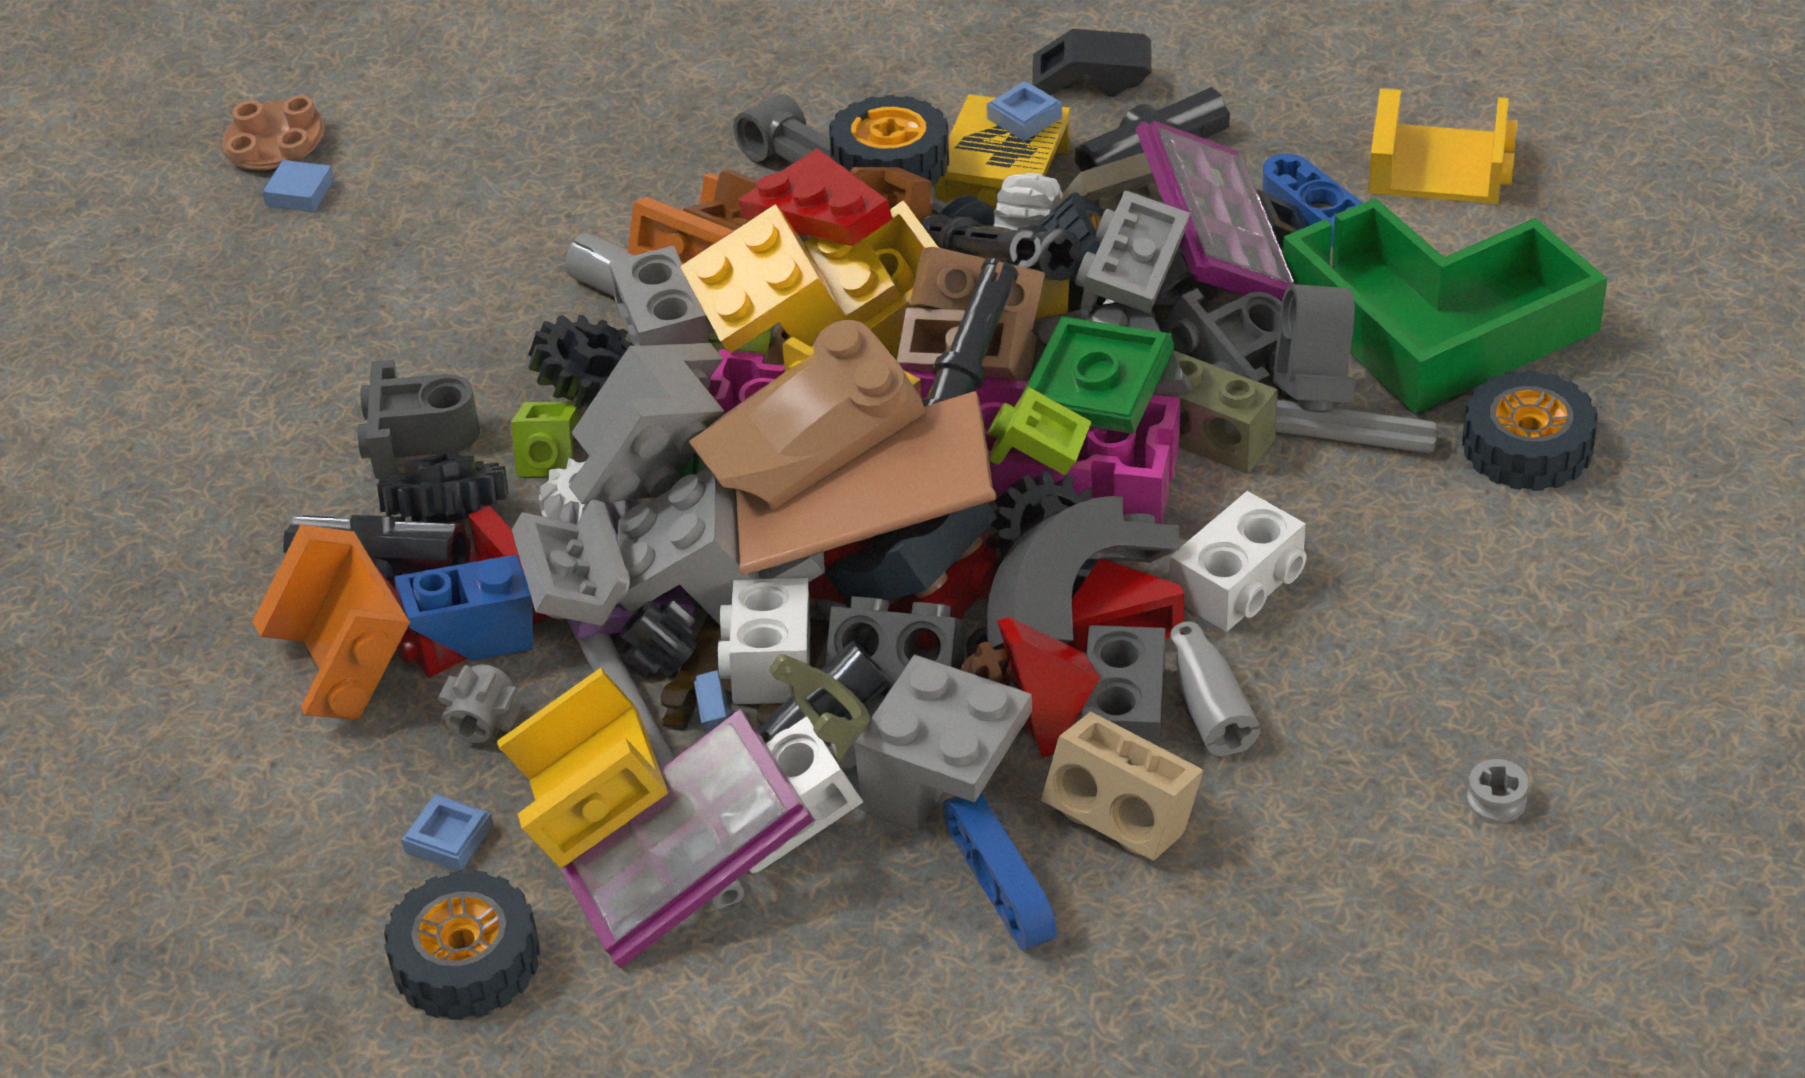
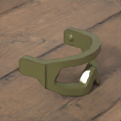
(805, 680)

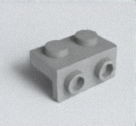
(571, 566)

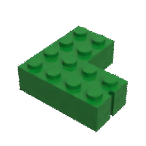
(1453, 320)

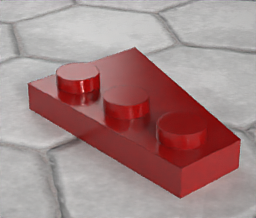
(820, 200)

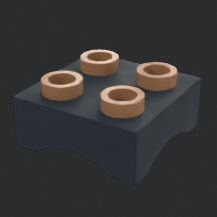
(911, 557)

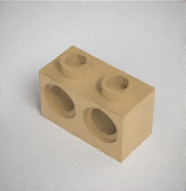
(1121, 785)

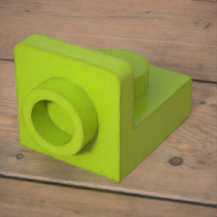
(1039, 430)
(543, 437)

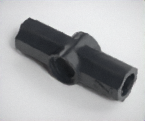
(1197, 114)
(396, 544)

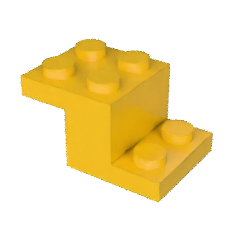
(773, 277)

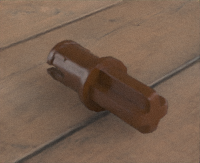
(989, 663)

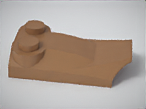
(811, 417)

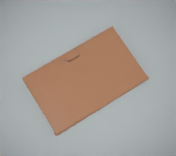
(906, 479)

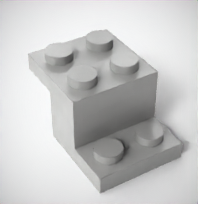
(644, 421)
(694, 543)
(930, 738)

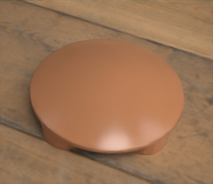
(272, 132)

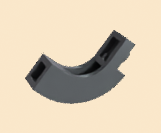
(1041, 566)

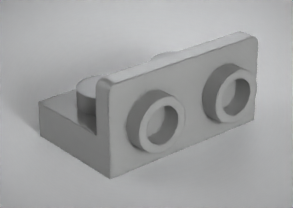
(1133, 252)

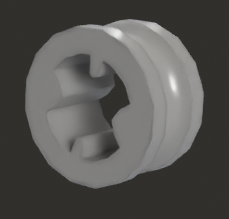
(1503, 774)

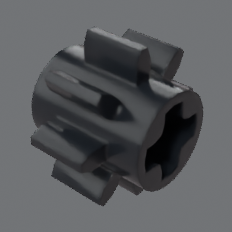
(658, 638)

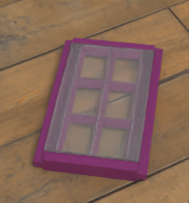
(1227, 227)
(717, 822)

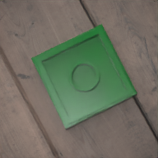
(1102, 371)

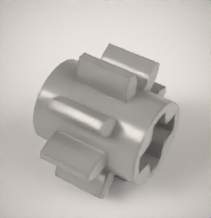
(479, 703)

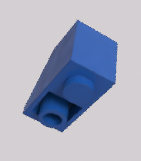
(471, 607)

